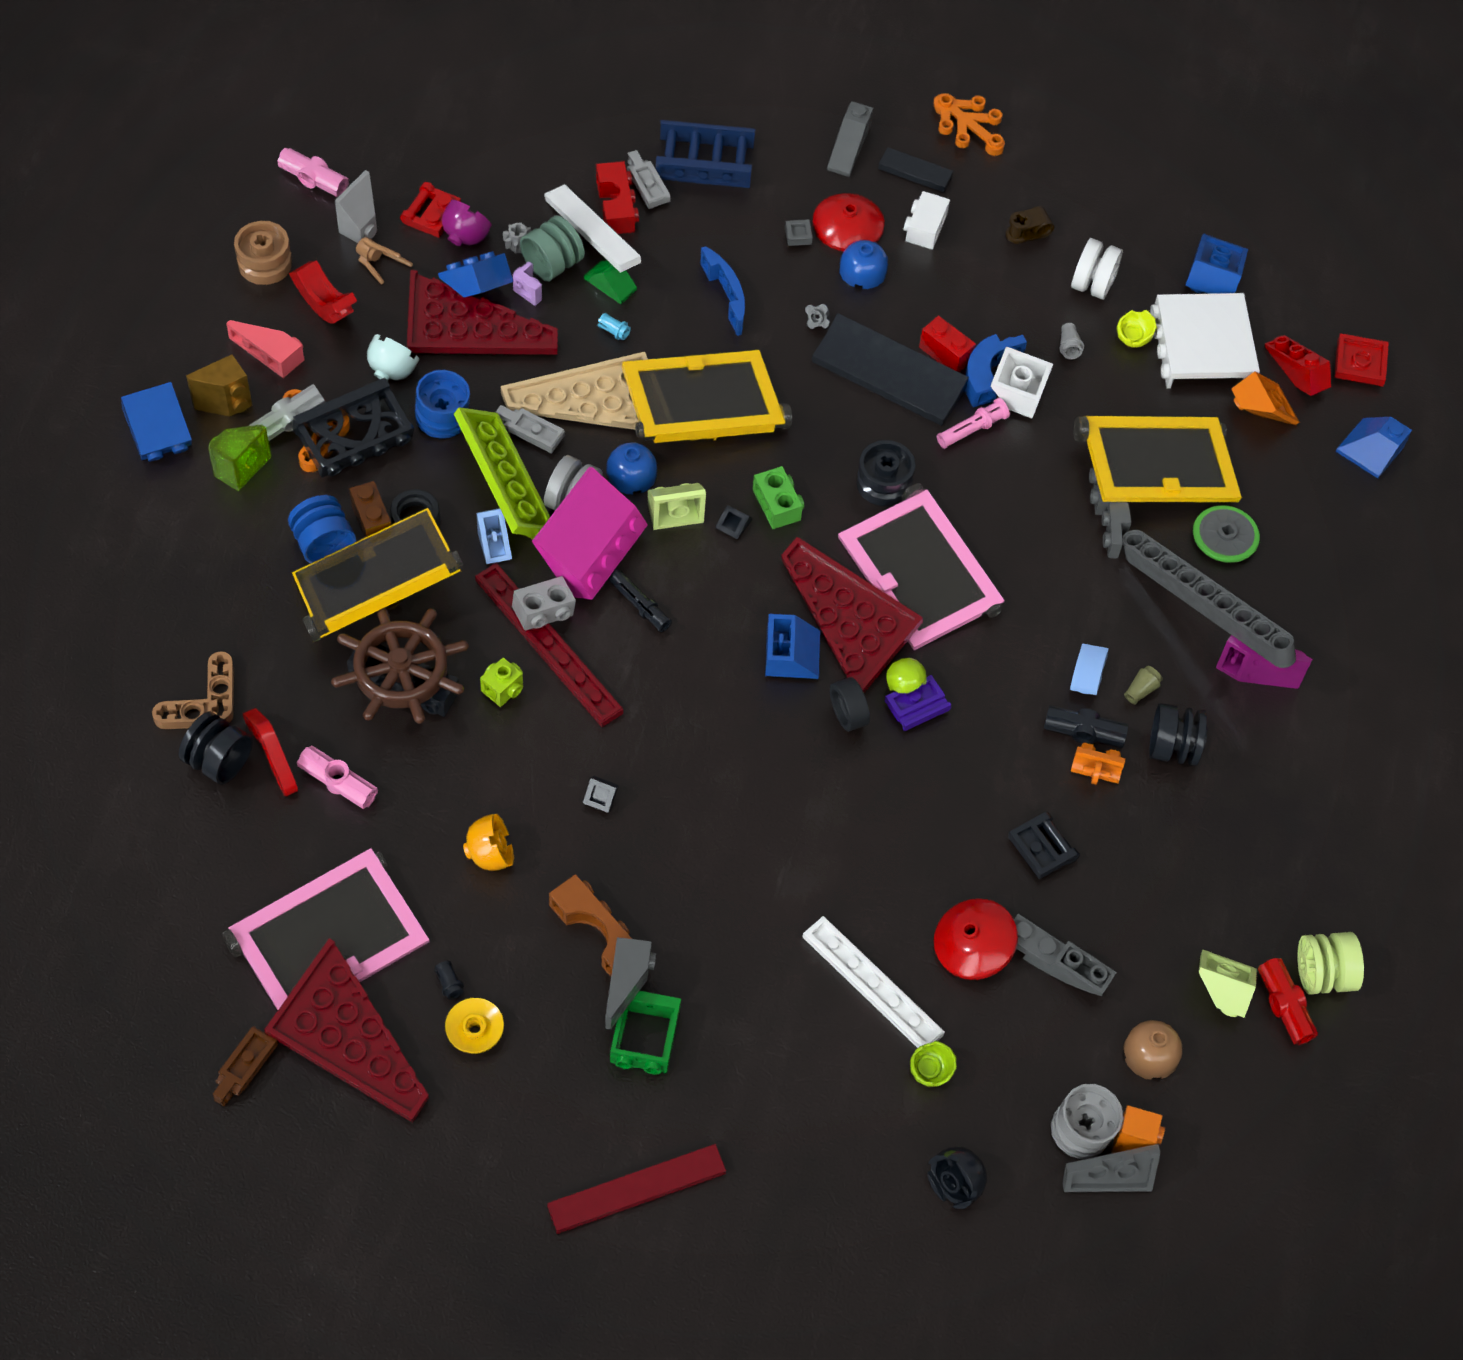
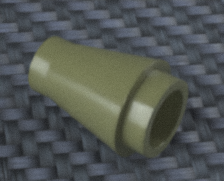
(1144, 683)

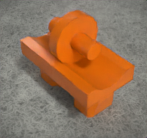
(1098, 764)

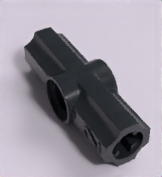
(1086, 726)

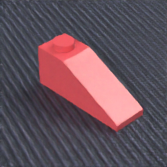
(268, 345)

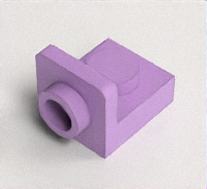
(526, 284)

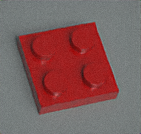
(1361, 359)

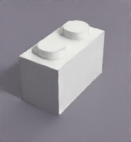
(927, 219)

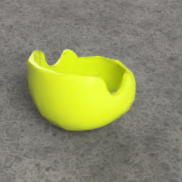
(1136, 328)

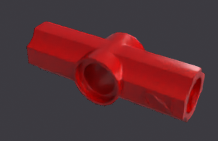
(1287, 1001)

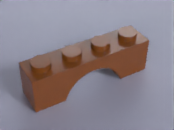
(576, 904)

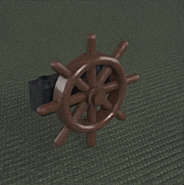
(395, 674)

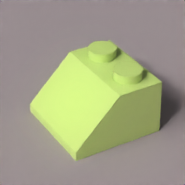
(676, 505)

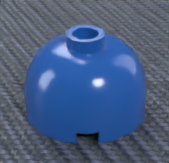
(864, 264)
(631, 468)

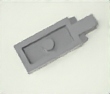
(647, 181)
(531, 428)

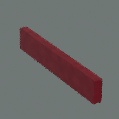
(636, 1188)

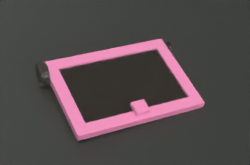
(923, 565)
(350, 905)

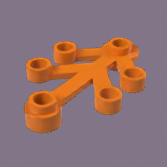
(946, 104)

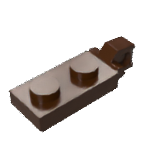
(243, 1064)

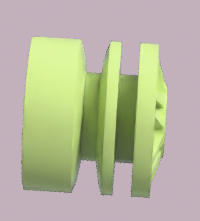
(1330, 963)

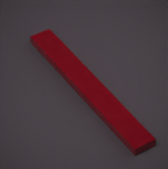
(553, 650)

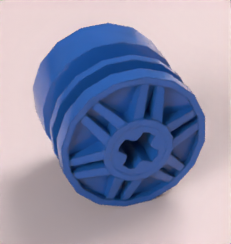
(437, 400)
(320, 527)

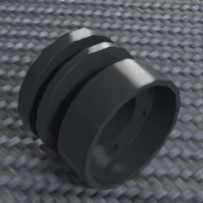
(1177, 734)
(215, 747)

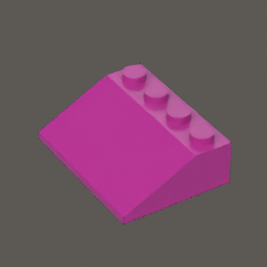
(589, 534)

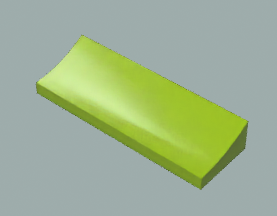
(503, 471)

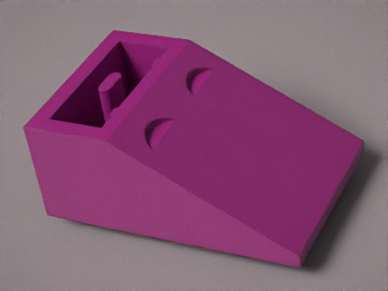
(1248, 666)

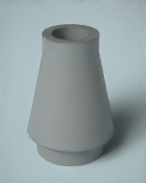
(1071, 343)

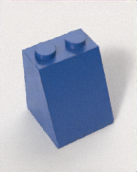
(156, 422)

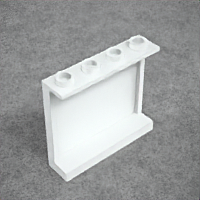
(1204, 336)

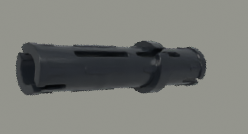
(646, 607)

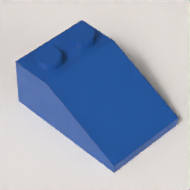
(1216, 266)

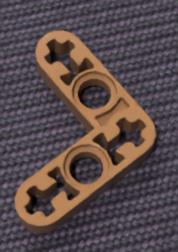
(202, 705)

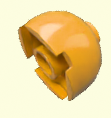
(488, 844)

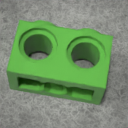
(773, 499)

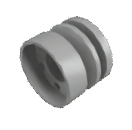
(1091, 1107)

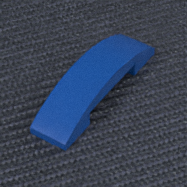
(717, 268)

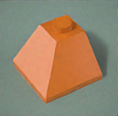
(1263, 398)

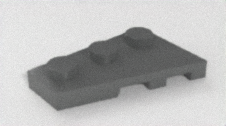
(1114, 1172)

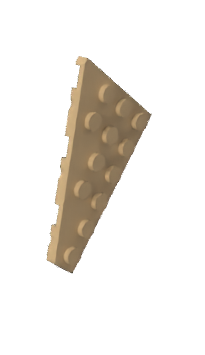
(581, 394)

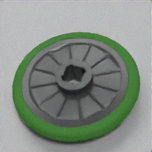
(1236, 546)

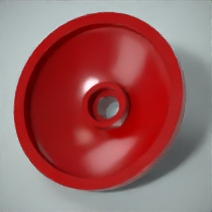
(847, 219)
(983, 951)

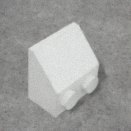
(1021, 381)

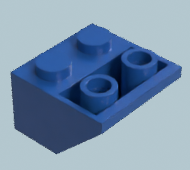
(477, 275)
(792, 647)

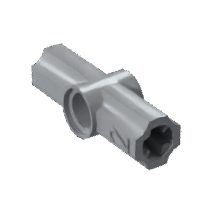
(282, 412)

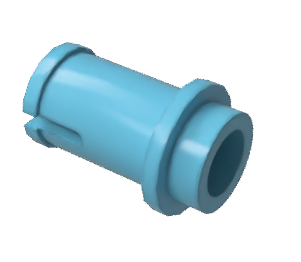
(619, 329)

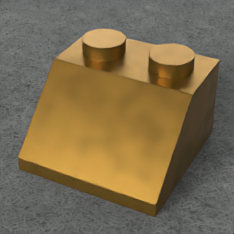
(220, 388)

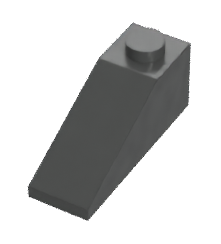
(850, 138)
(629, 974)

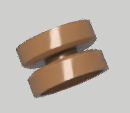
(263, 252)

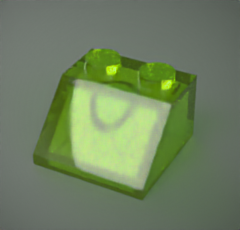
(239, 454)

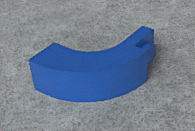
(982, 361)

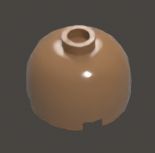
(1153, 1049)

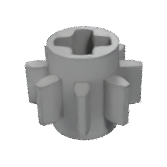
(513, 237)

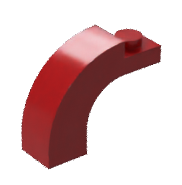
(321, 294)

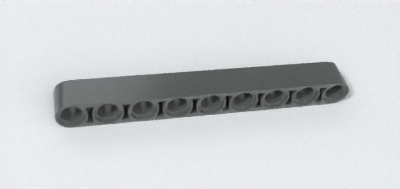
(1210, 599)

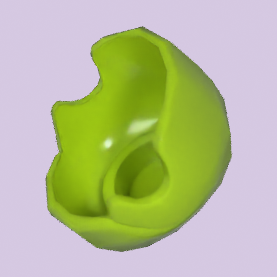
(906, 675)
(933, 1064)

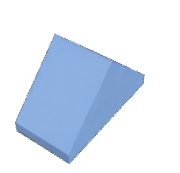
(493, 536)

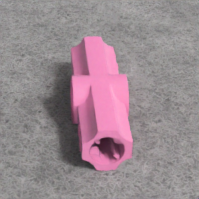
(312, 172)
(325, 768)

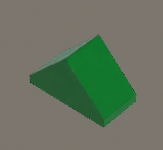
(610, 281)

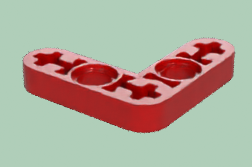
(264, 733)

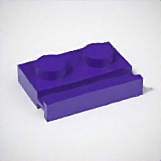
(918, 705)

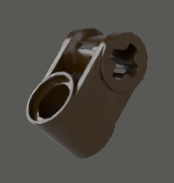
(1029, 225)

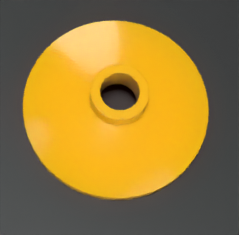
(474, 1013)

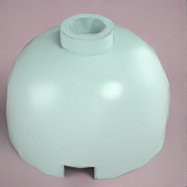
(390, 359)

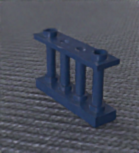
(703, 171)

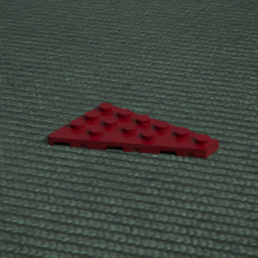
(451, 323)
(854, 616)
(341, 1032)

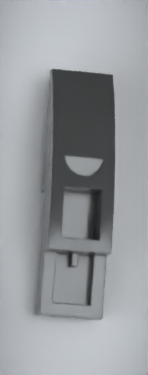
(1114, 516)
(1061, 960)

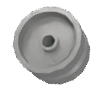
(563, 479)

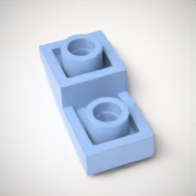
(1089, 669)

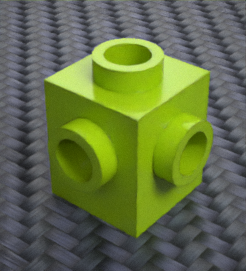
(502, 681)

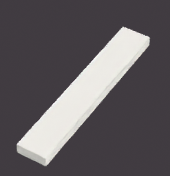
(593, 228)
(872, 983)

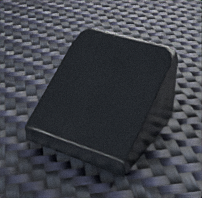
(733, 522)

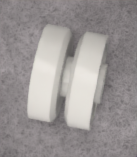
(1100, 270)

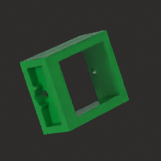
(652, 1005)

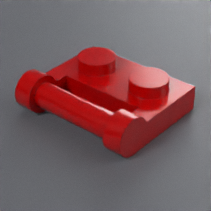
(432, 217)

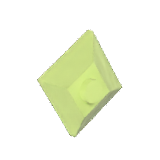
(1228, 983)

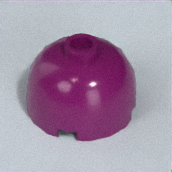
(464, 225)

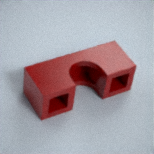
(614, 183)

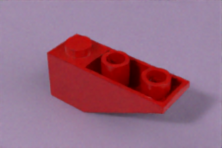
(1302, 366)

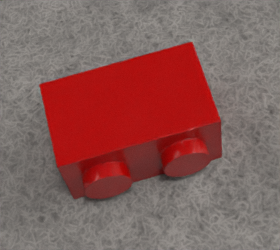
(946, 344)

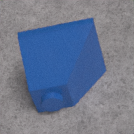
(1375, 443)

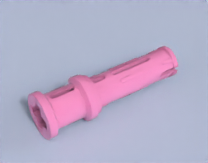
(982, 419)

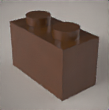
(369, 508)

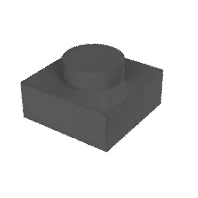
(798, 232)

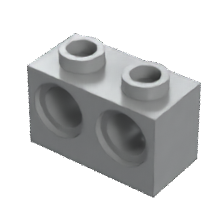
(543, 603)

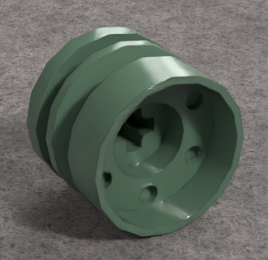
(552, 248)

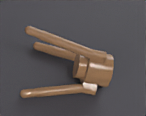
(372, 251)

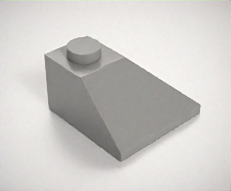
(356, 210)

